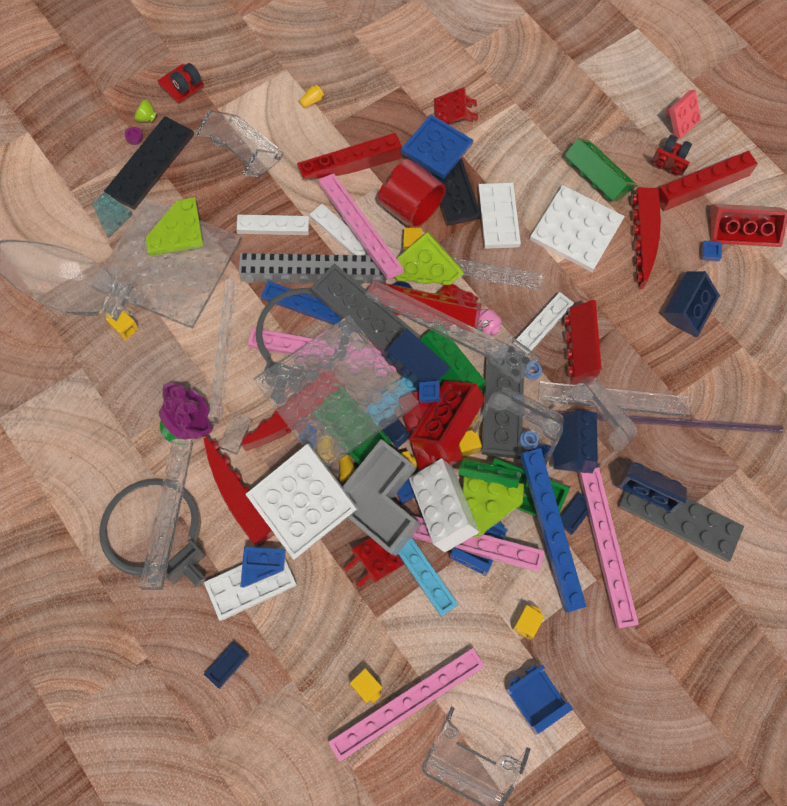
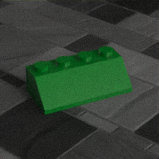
(600, 169)
(450, 353)

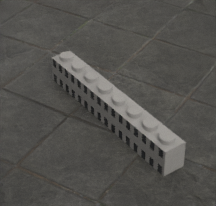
(305, 267)

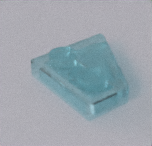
(111, 213)

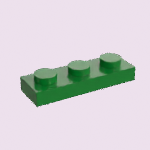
(490, 473)

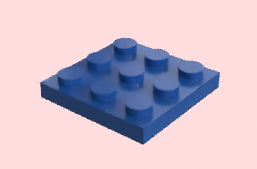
(437, 146)

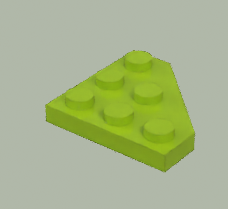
(176, 230)
(428, 263)
(490, 502)

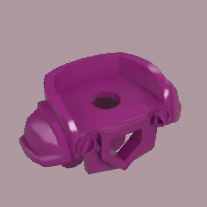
(181, 413)

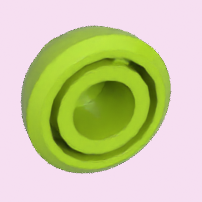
(145, 112)

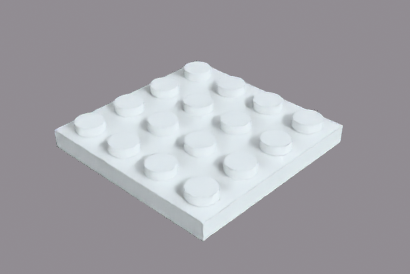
(577, 228)
(301, 501)

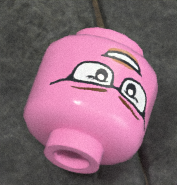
(489, 322)

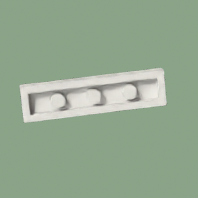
(273, 224)
(337, 230)
(545, 321)

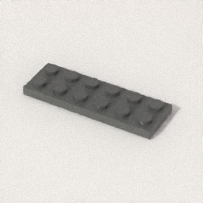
(348, 298)
(501, 428)
(690, 523)

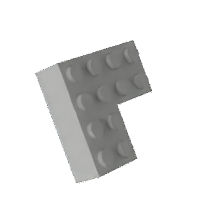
(372, 492)

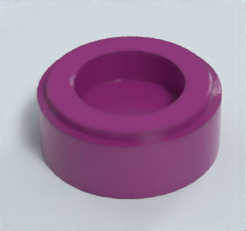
(133, 135)

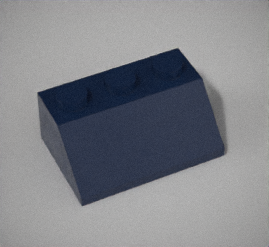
(692, 302)
(414, 359)
(578, 443)
(653, 487)

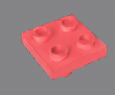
(684, 114)

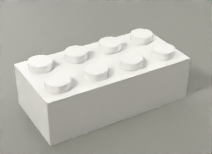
(443, 505)

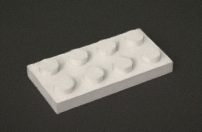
(499, 215)
(232, 599)

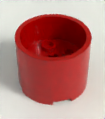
(411, 194)

